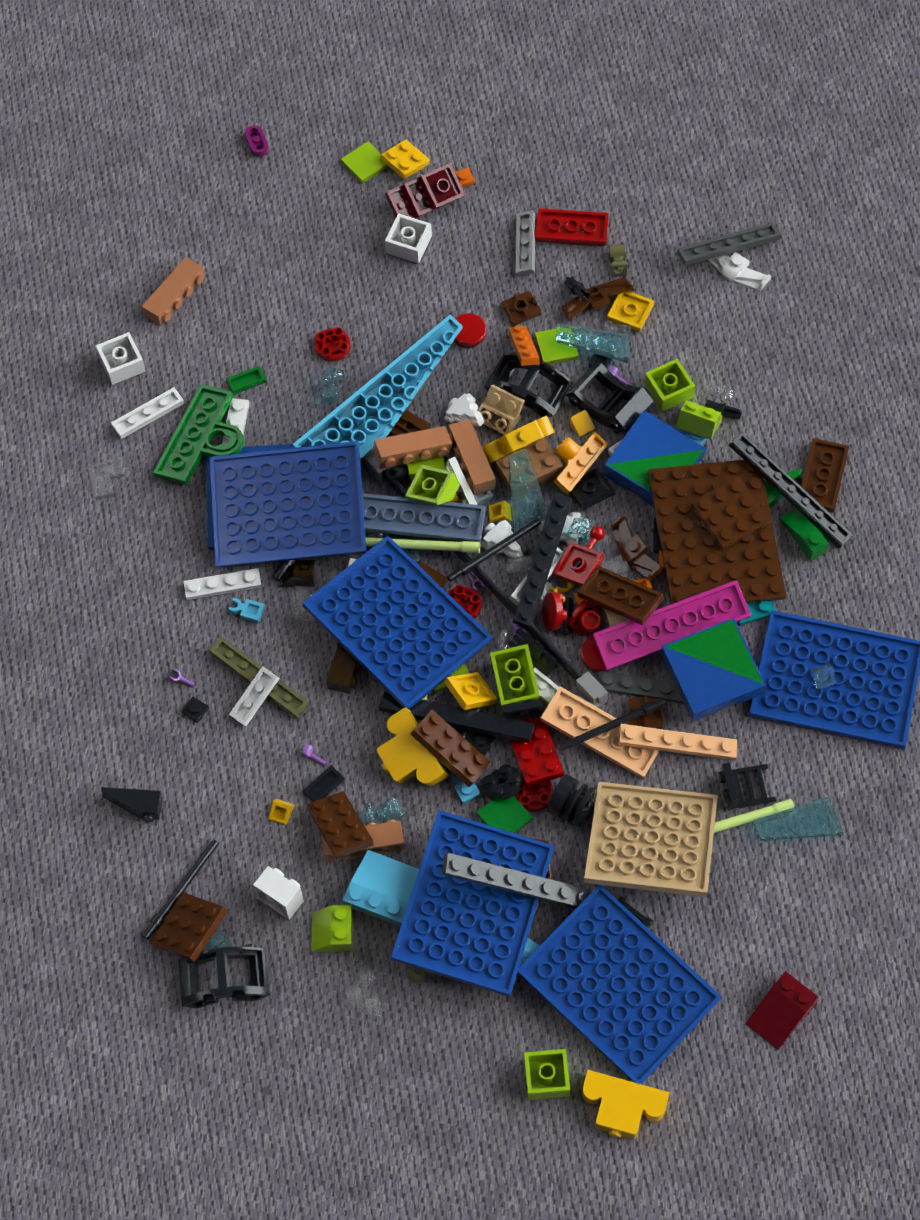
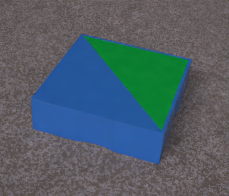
(649, 446)
(713, 669)

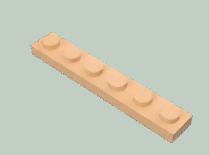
(677, 742)

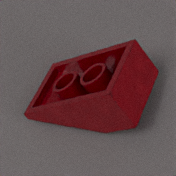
(782, 1010)

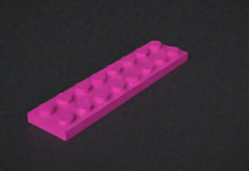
(633, 641)

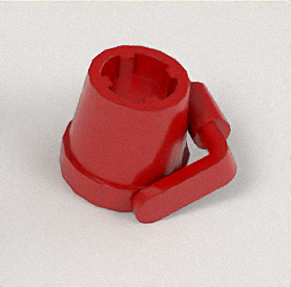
(587, 621)

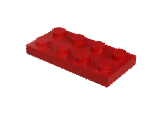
(572, 227)
(539, 758)

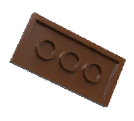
(825, 472)
(620, 595)
(450, 748)
(340, 825)

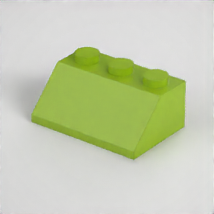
(514, 675)

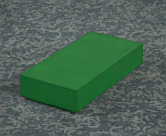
(246, 380)

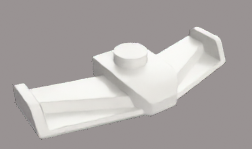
(736, 270)

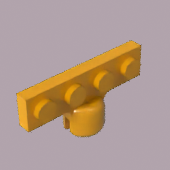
(577, 459)

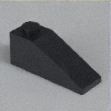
(141, 803)

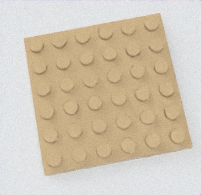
(651, 839)

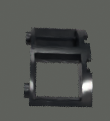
(506, 367)
(636, 399)
(190, 983)

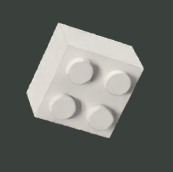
(408, 238)
(120, 358)
(278, 892)

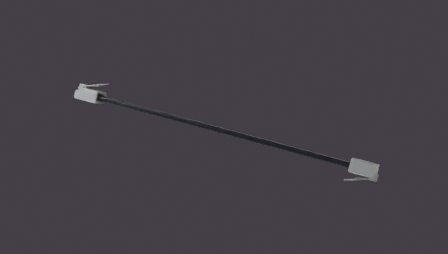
(586, 684)

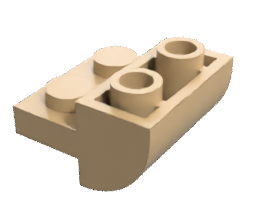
(501, 410)

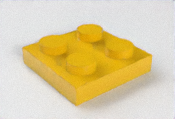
(405, 159)
(630, 310)
(471, 690)

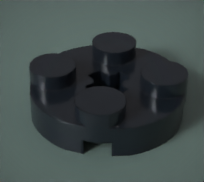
(505, 774)

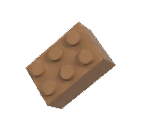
(543, 459)

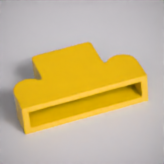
(518, 439)
(406, 756)
(623, 1103)

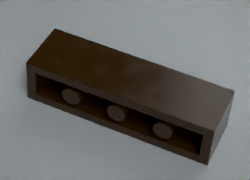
(343, 671)

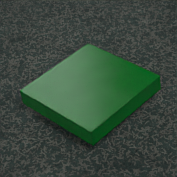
(505, 814)

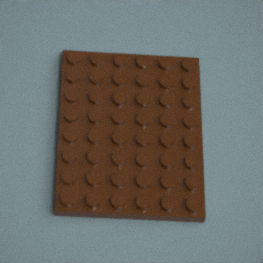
(690, 552)

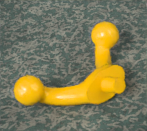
(562, 590)

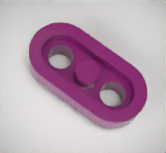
(256, 142)

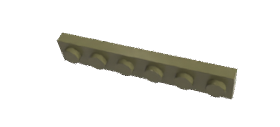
(248, 669)

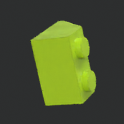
(699, 419)
(433, 485)
(332, 929)

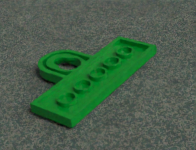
(194, 435)

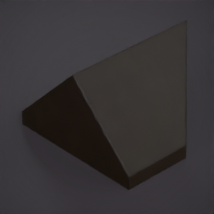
(301, 575)

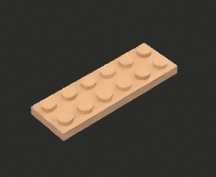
(576, 716)

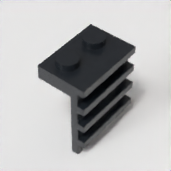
(732, 790)

